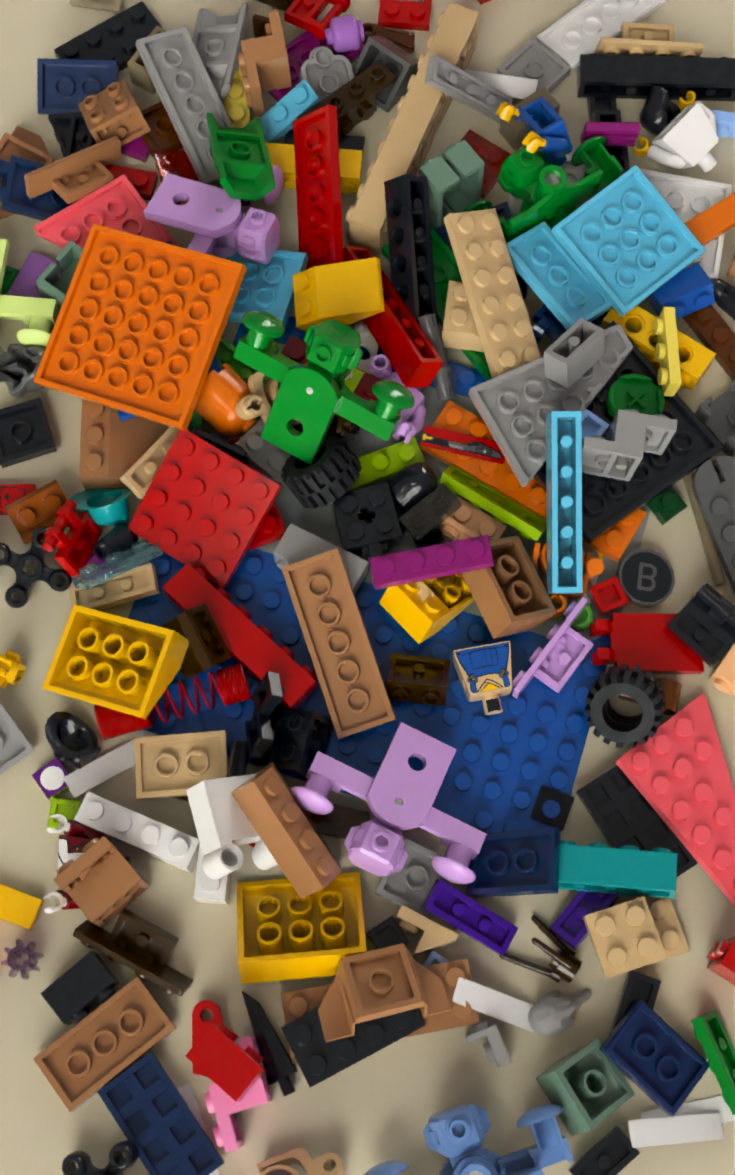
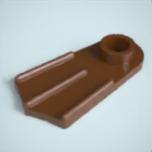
(401, 38)

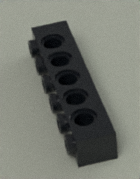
(411, 243)

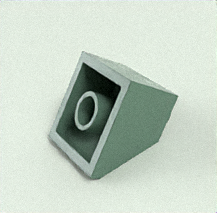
(585, 1087)

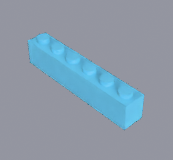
(564, 502)

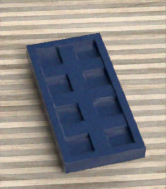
(159, 1121)

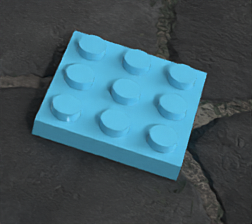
(269, 285)

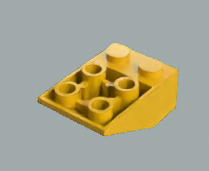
(427, 604)

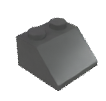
(396, 60)

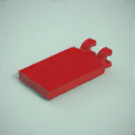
(644, 642)

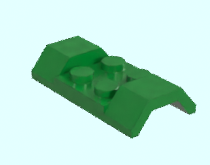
(241, 159)

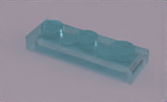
(116, 564)

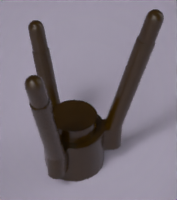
(563, 962)

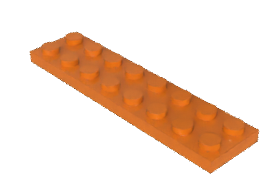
(501, 478)

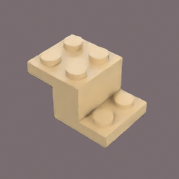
(635, 934)

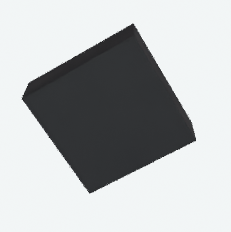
(564, 800)

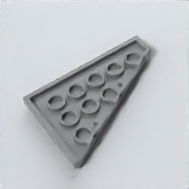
(520, 400)

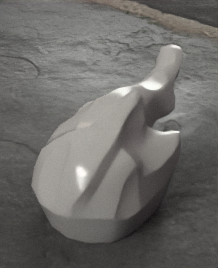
(553, 1013)

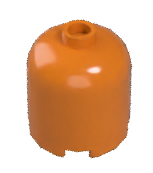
(219, 399)

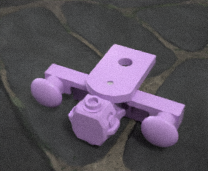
(218, 218)
(397, 802)

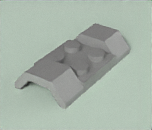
(218, 43)

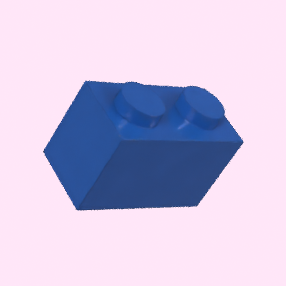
(686, 292)

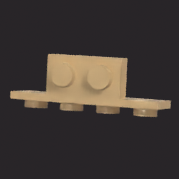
(649, 40)

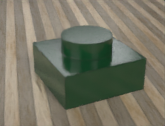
(666, 505)

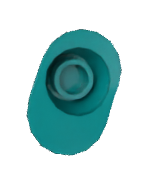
(105, 505)

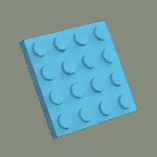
(628, 240)

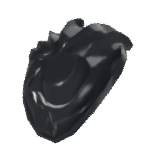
(71, 738)

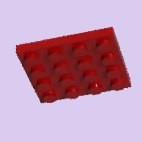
(204, 507)

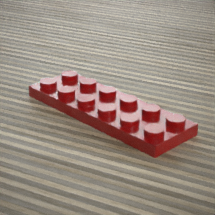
(318, 187)

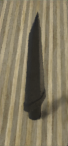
(276, 1059)

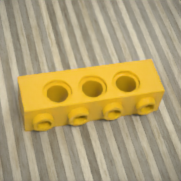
(695, 356)

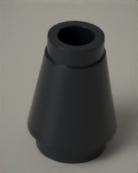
(116, 540)

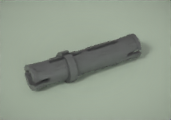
(443, 378)

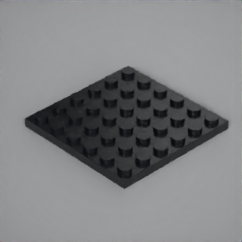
(612, 500)

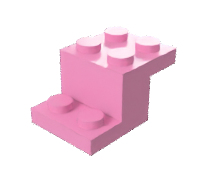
(227, 1131)

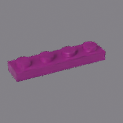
(431, 562)

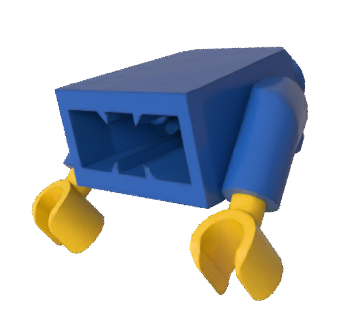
(544, 127)

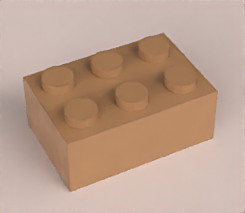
(511, 591)

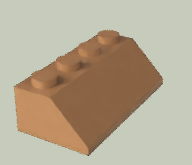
(287, 831)

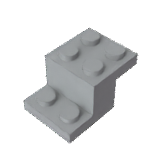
(625, 444)

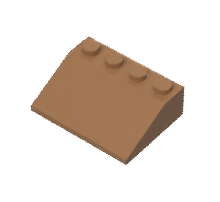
(111, 445)

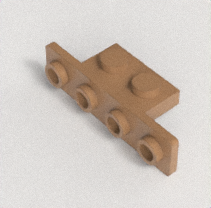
(77, 173)

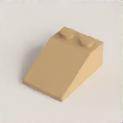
(458, 322)

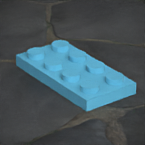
(556, 277)

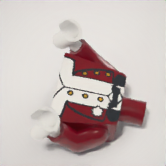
(70, 848)

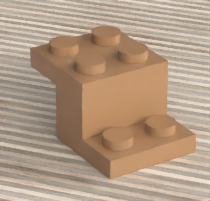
(264, 64)
(101, 881)

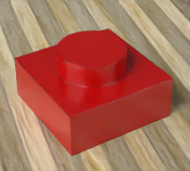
(608, 596)

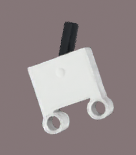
(223, 823)

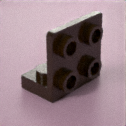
(205, 641)

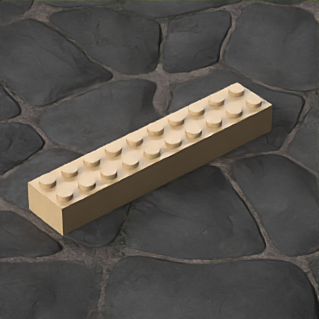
(412, 129)

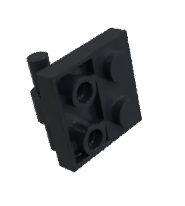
(706, 625)

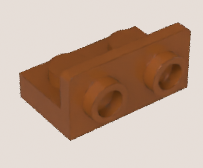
(36, 510)

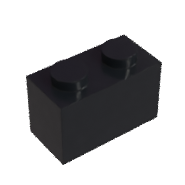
(80, 989)

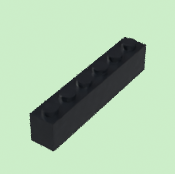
(635, 76)

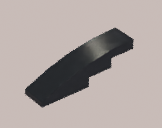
(603, 109)

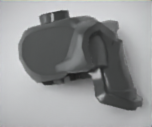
(19, 368)

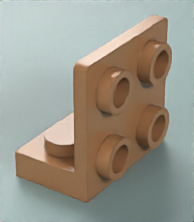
(114, 114)

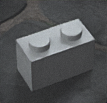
(574, 353)

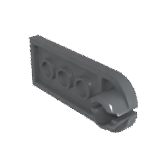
(718, 507)

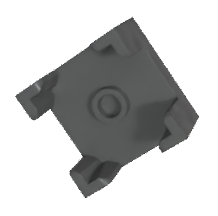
(720, 418)

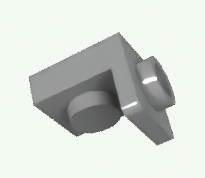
(494, 1048)

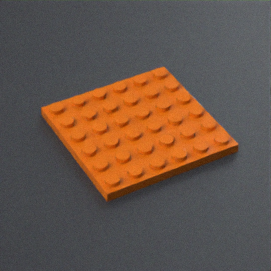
(140, 326)

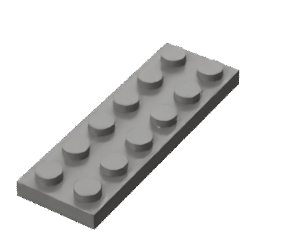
(185, 94)

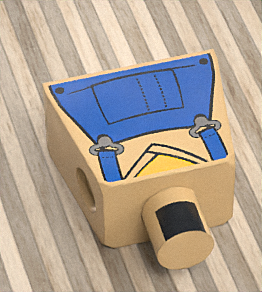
(485, 673)

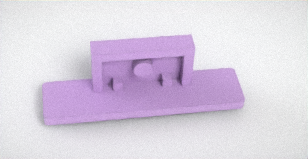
(560, 656)

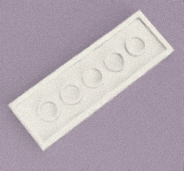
(588, 22)

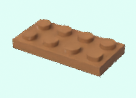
(104, 1044)

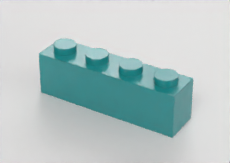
(617, 870)

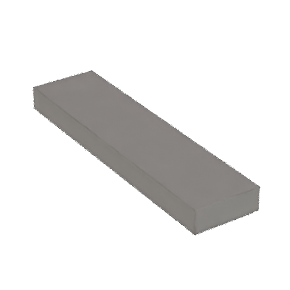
(464, 87)

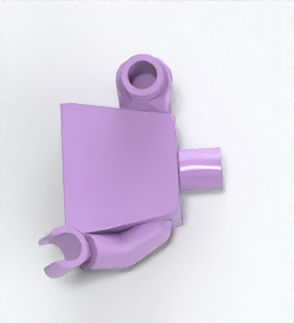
(412, 418)

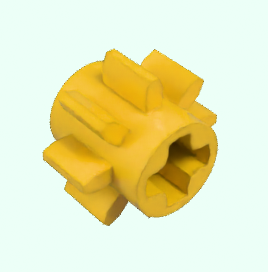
(11, 668)

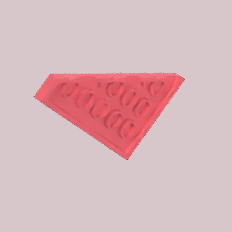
(112, 206)
(690, 788)

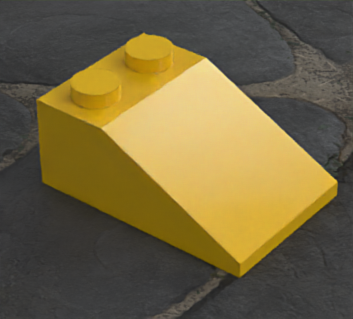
(338, 292)

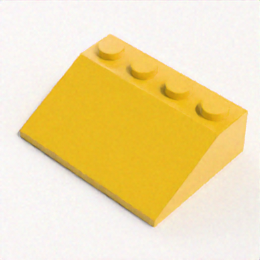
(115, 661)
(295, 936)

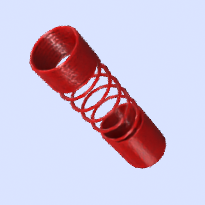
(231, 688)

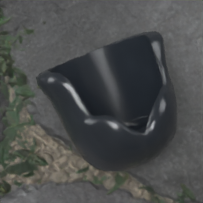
(657, 111)
(412, 484)

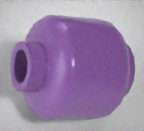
(345, 33)

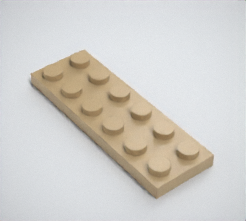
(492, 290)

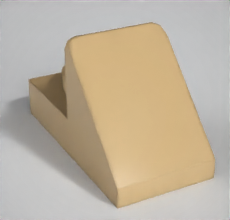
(433, 933)

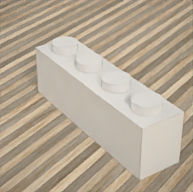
(139, 831)

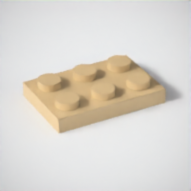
(177, 762)

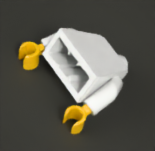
(685, 139)

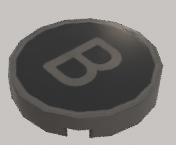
(646, 577)

